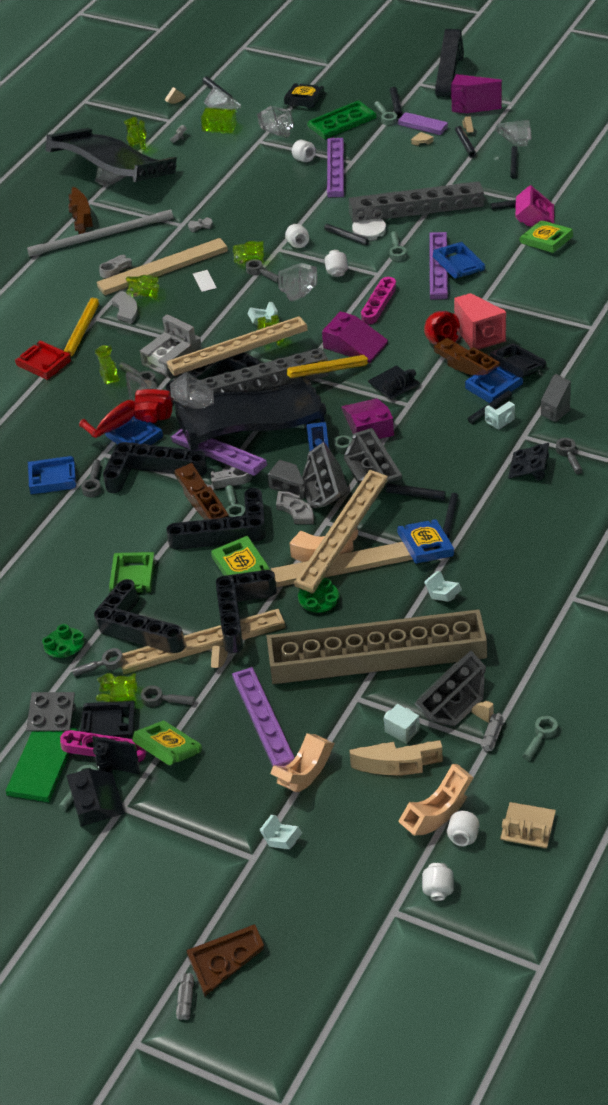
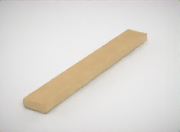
(164, 265)
(236, 346)
(341, 531)
(350, 562)
(202, 641)

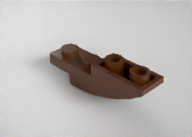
(81, 210)
(464, 360)
(198, 494)

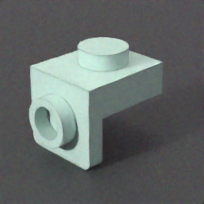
(255, 313)
(500, 416)
(441, 589)
(279, 835)

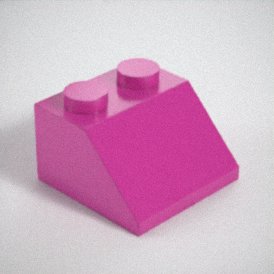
(533, 207)

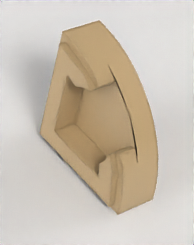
(174, 96)
(467, 124)
(422, 138)
(218, 656)
(483, 710)

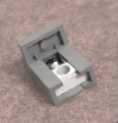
(173, 343)

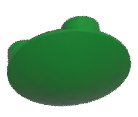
(322, 600)
(63, 641)

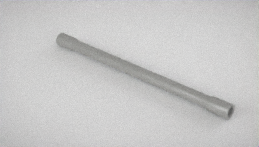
(42, 248)

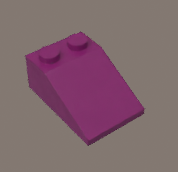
(475, 94)
(352, 337)
(369, 415)

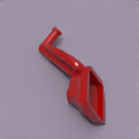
(148, 406)

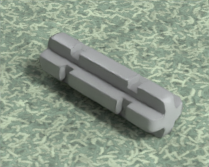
(492, 732)
(185, 996)

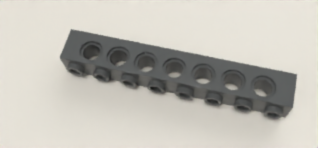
(416, 201)
(265, 375)

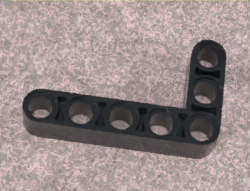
(451, 53)
(217, 368)
(149, 458)
(221, 530)
(240, 588)
(116, 620)

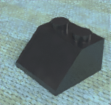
(94, 796)

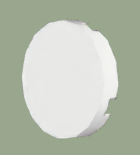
(369, 228)

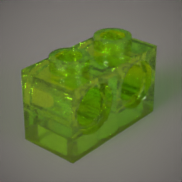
(219, 120)

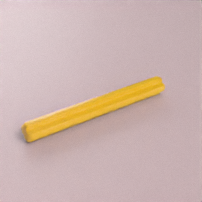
(81, 326)
(327, 366)

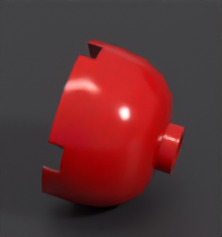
(441, 326)

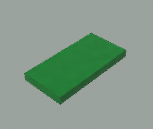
(341, 119)
(39, 767)

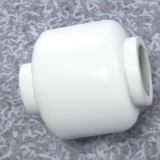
(303, 151)
(297, 236)
(336, 263)
(463, 828)
(438, 881)

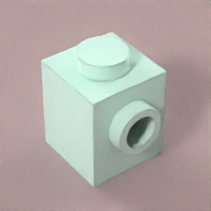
(401, 723)

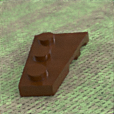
(223, 956)

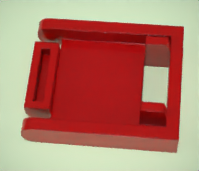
(43, 360)

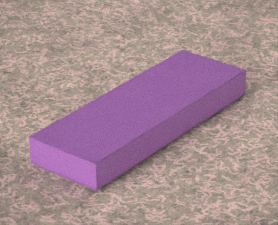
(423, 123)

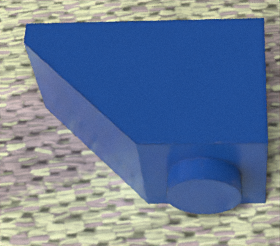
(317, 434)

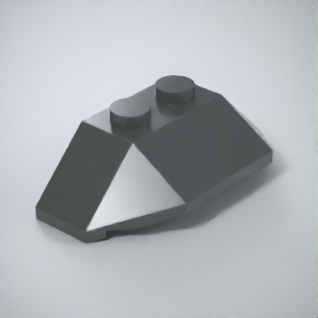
(368, 454)
(323, 478)
(454, 692)

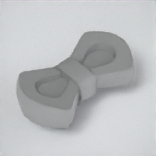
(179, 132)
(206, 223)

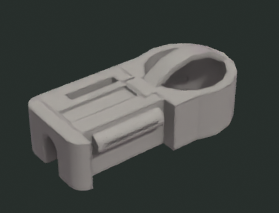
(114, 266)
(229, 477)

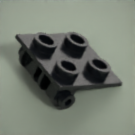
(394, 381)
(529, 461)
(115, 755)

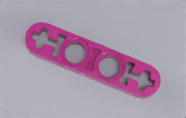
(375, 299)
(75, 747)

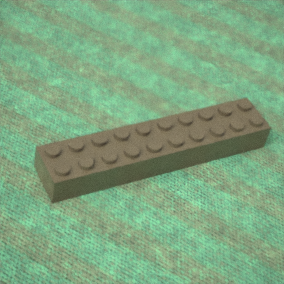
(376, 646)

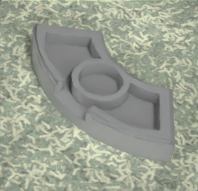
(127, 307)
(297, 508)

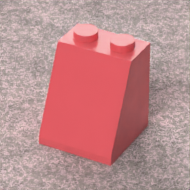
(480, 321)

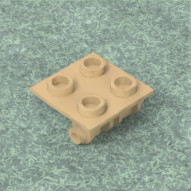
(527, 825)

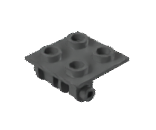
(51, 711)

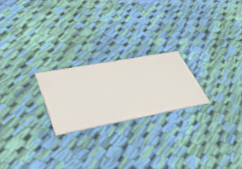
(204, 280)

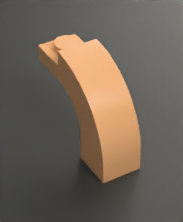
(304, 545)
(306, 764)
(436, 810)

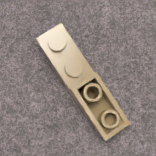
(389, 760)

